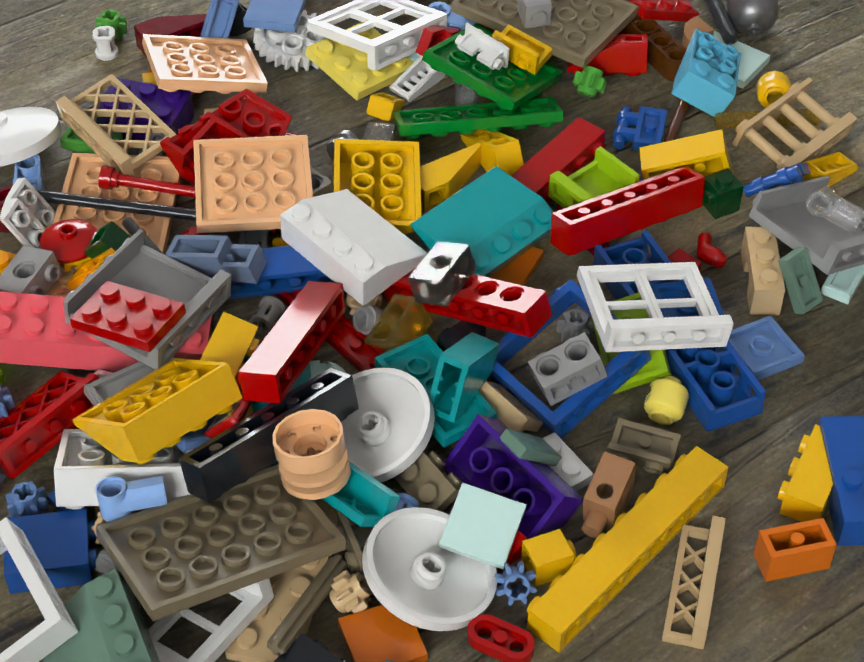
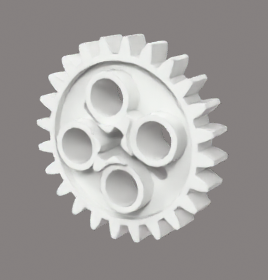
(287, 47)

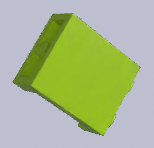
(593, 180)

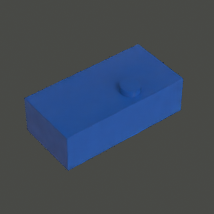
(845, 454)

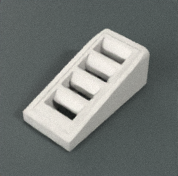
(411, 74)

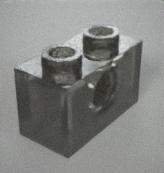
(442, 273)

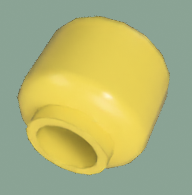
(666, 400)

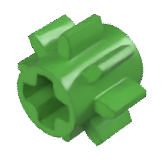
(113, 19)
(589, 82)

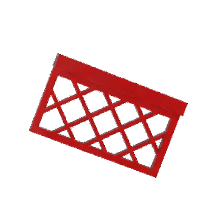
(37, 435)

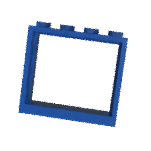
(582, 403)

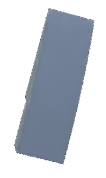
(215, 253)

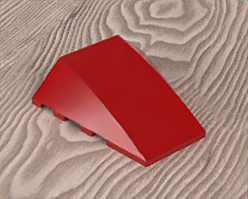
(236, 118)

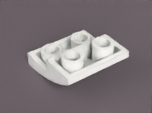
(26, 213)

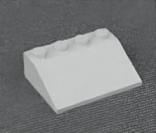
(350, 243)
(85, 462)

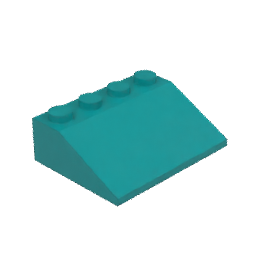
(492, 217)

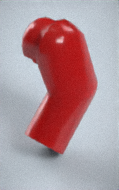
(708, 253)

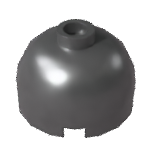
(753, 16)

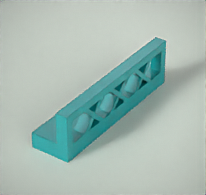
(363, 499)

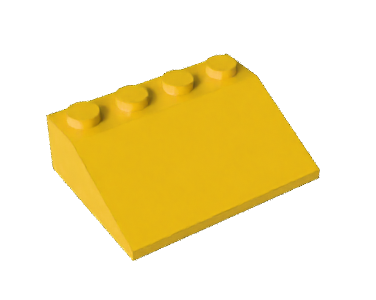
(382, 177)
(160, 408)

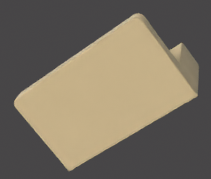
(509, 408)

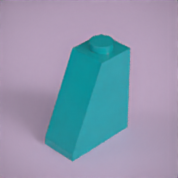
(461, 374)

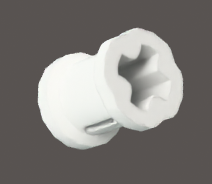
(105, 43)

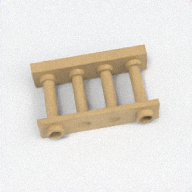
(820, 140)

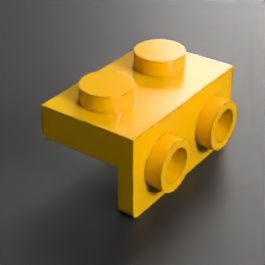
(524, 50)

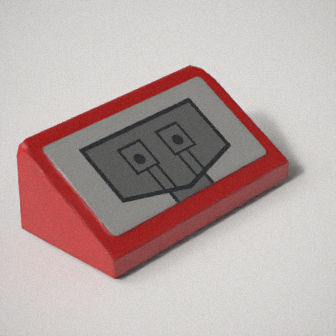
(228, 419)

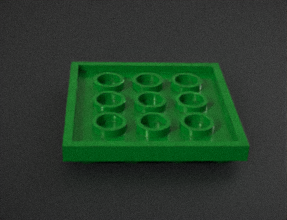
(507, 87)

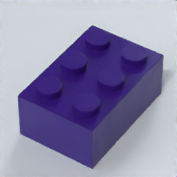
(171, 107)

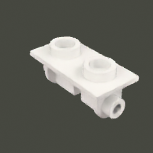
(492, 52)

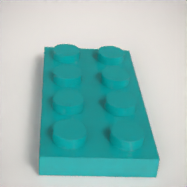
(421, 360)

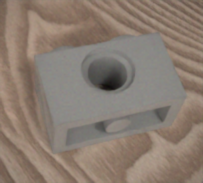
(31, 272)

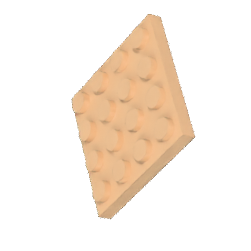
(203, 64)
(249, 181)

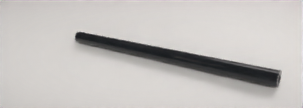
(118, 205)

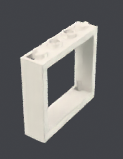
(57, 624)

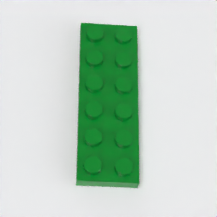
(471, 117)

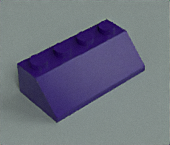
(490, 465)

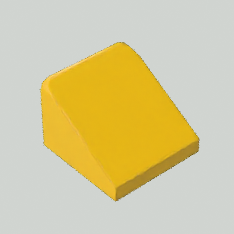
(382, 105)

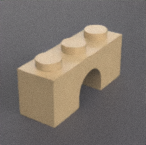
(766, 280)

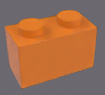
(794, 549)

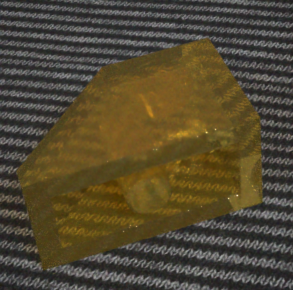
(399, 323)

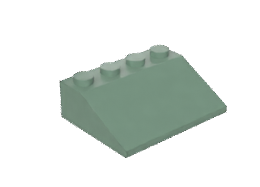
(107, 624)

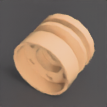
(311, 454)

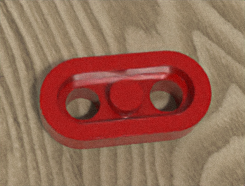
(502, 639)

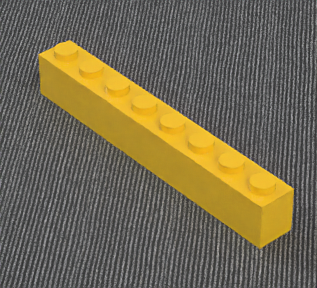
(625, 549)

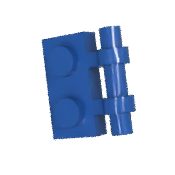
(648, 131)
(782, 177)

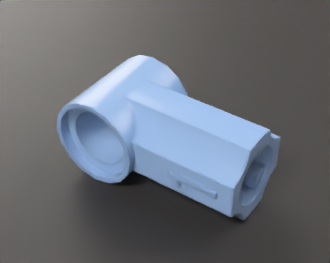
(119, 497)

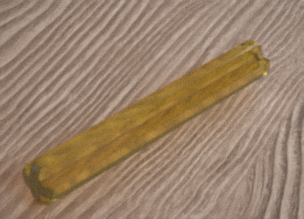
(733, 119)

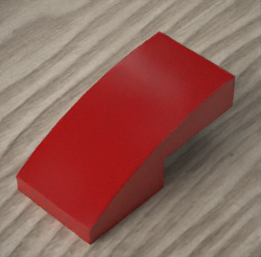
(433, 35)

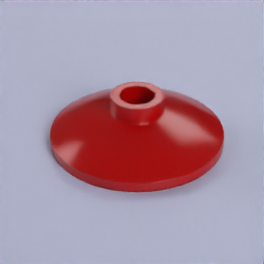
(68, 239)

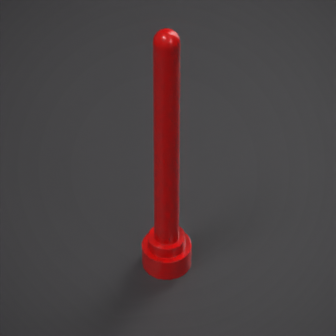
(111, 178)

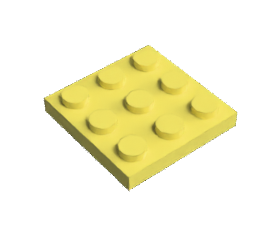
(350, 66)

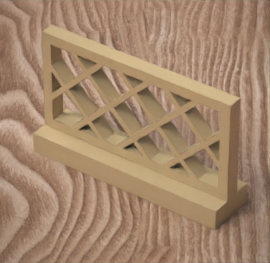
(95, 136)

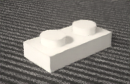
(570, 467)

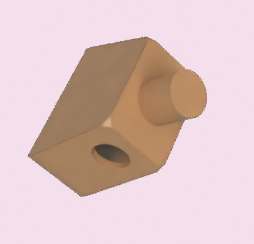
(607, 493)

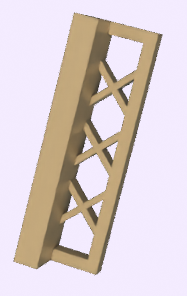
(706, 580)

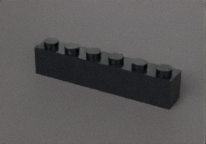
(249, 446)

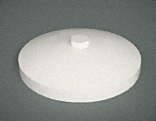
(26, 133)
(390, 424)
(419, 578)

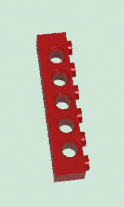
(490, 304)

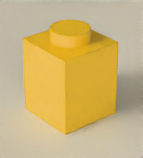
(548, 556)

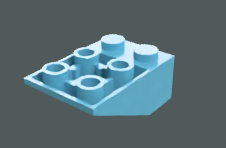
(707, 74)

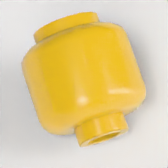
(772, 87)

